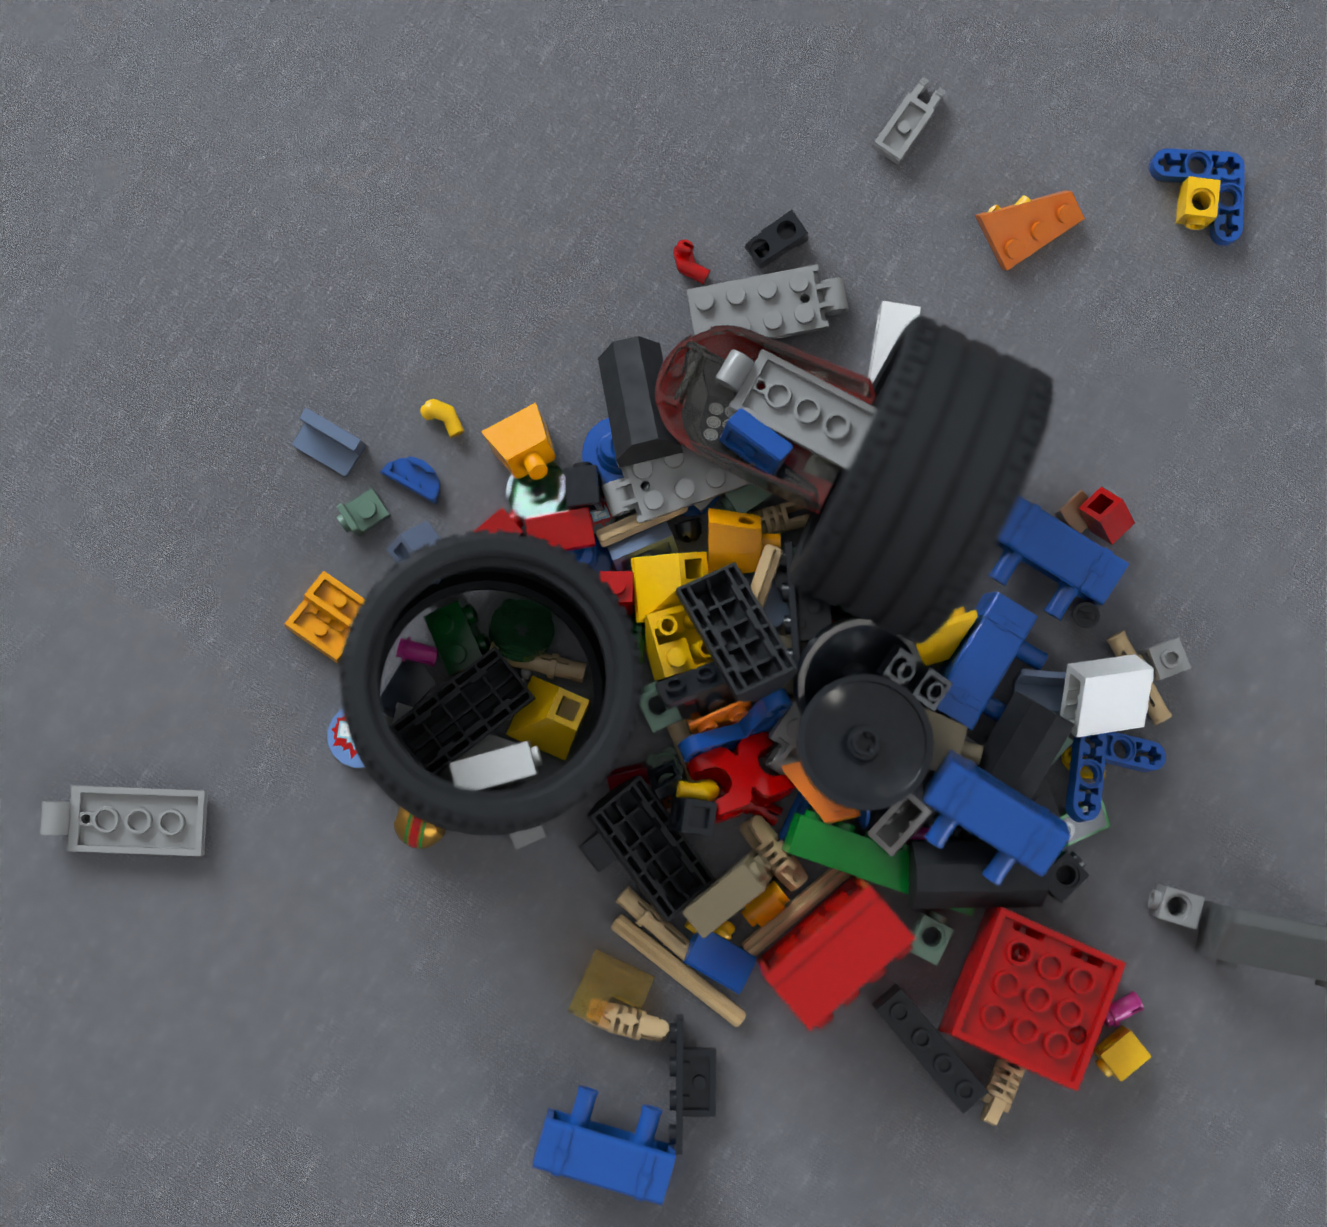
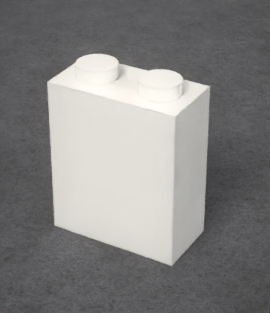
(1106, 694)
(496, 766)

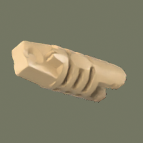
(775, 518)
(766, 842)
(632, 1023)
(1002, 1089)

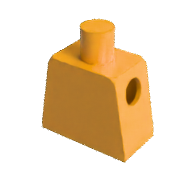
(522, 443)
(736, 539)

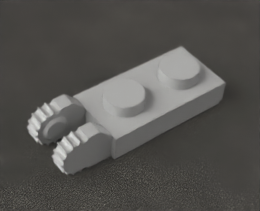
(907, 123)

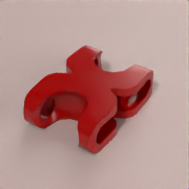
(741, 776)

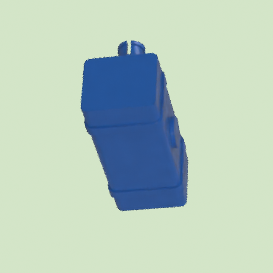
(1059, 553)
(984, 659)
(995, 814)
(606, 1154)

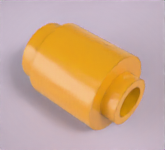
(765, 906)

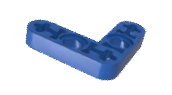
(1229, 183)
(758, 719)
(1103, 754)

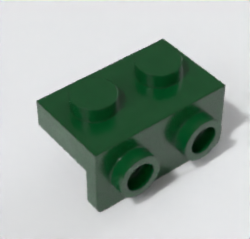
(457, 635)

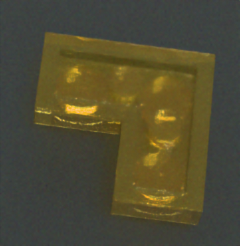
(608, 978)

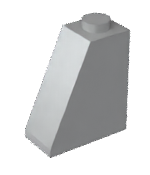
(903, 820)

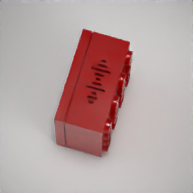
(835, 952)
(1032, 997)

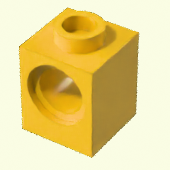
(1204, 191)
(1120, 1054)

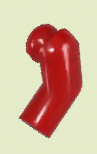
(686, 263)

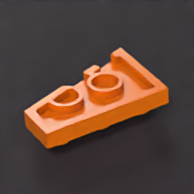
(1024, 228)

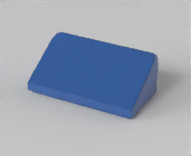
(755, 442)
(720, 960)

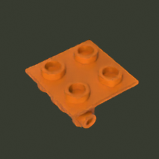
(723, 717)

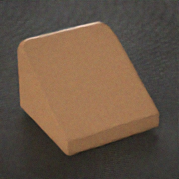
(1070, 513)

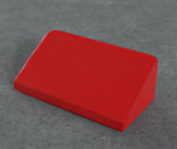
(566, 528)

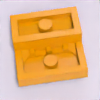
(325, 616)

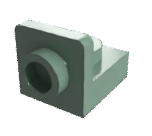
(362, 513)

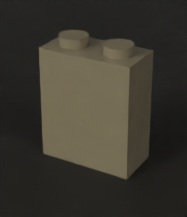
(729, 893)

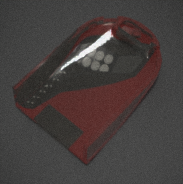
(697, 408)

